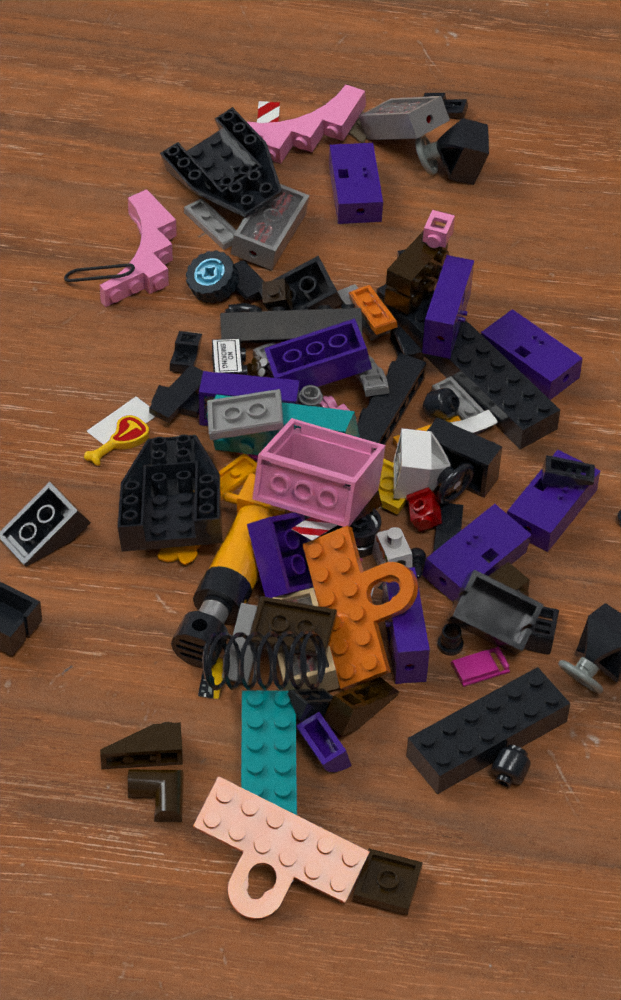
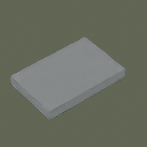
(245, 414)

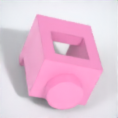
(437, 235)

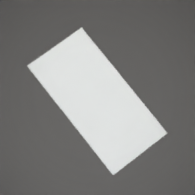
(104, 429)

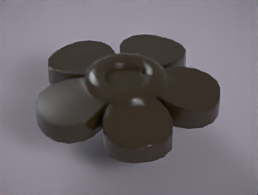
(257, 367)

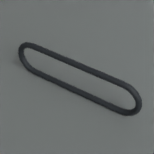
(98, 268)

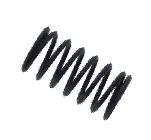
(320, 650)

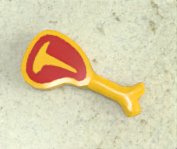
(129, 434)

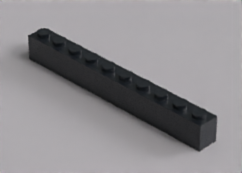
(386, 410)

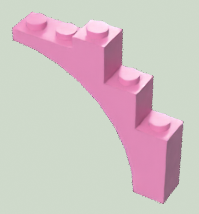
(305, 132)
(155, 251)

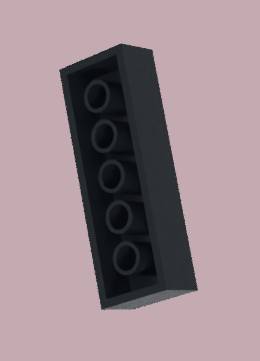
(473, 735)

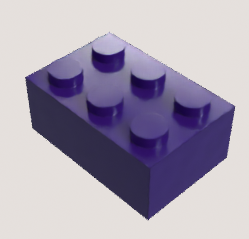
(280, 554)

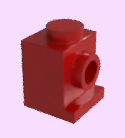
(424, 509)

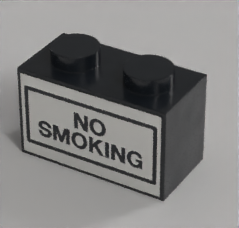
(228, 356)

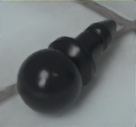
(418, 560)

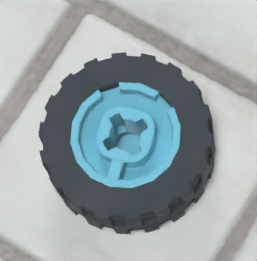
(212, 276)

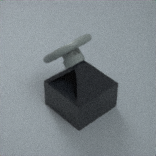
(460, 148)
(598, 649)

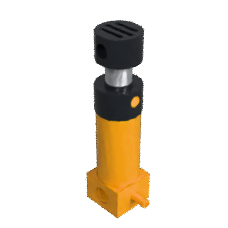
(226, 581)

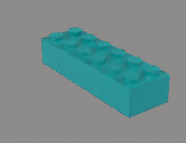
(334, 419)
(269, 747)

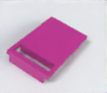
(479, 666)

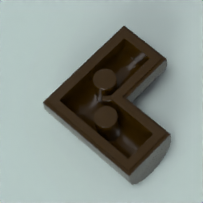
(162, 785)

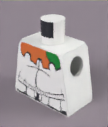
(392, 547)

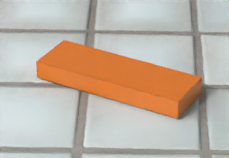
(373, 309)

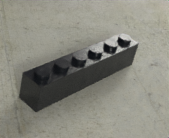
(281, 324)

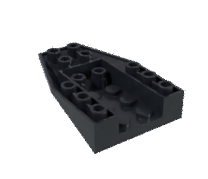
(228, 166)
(159, 497)

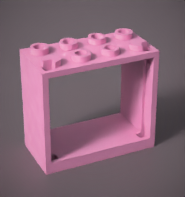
(309, 471)

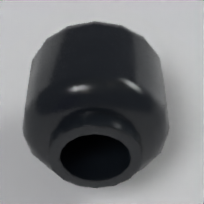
(441, 404)
(510, 766)

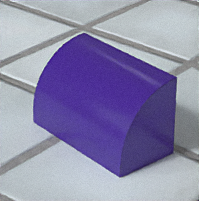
(324, 743)

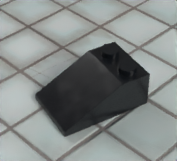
(311, 285)
(43, 526)

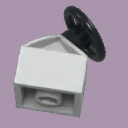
(423, 464)

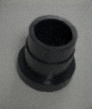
(450, 640)

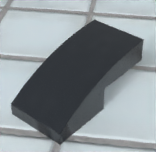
(455, 107)
(186, 351)

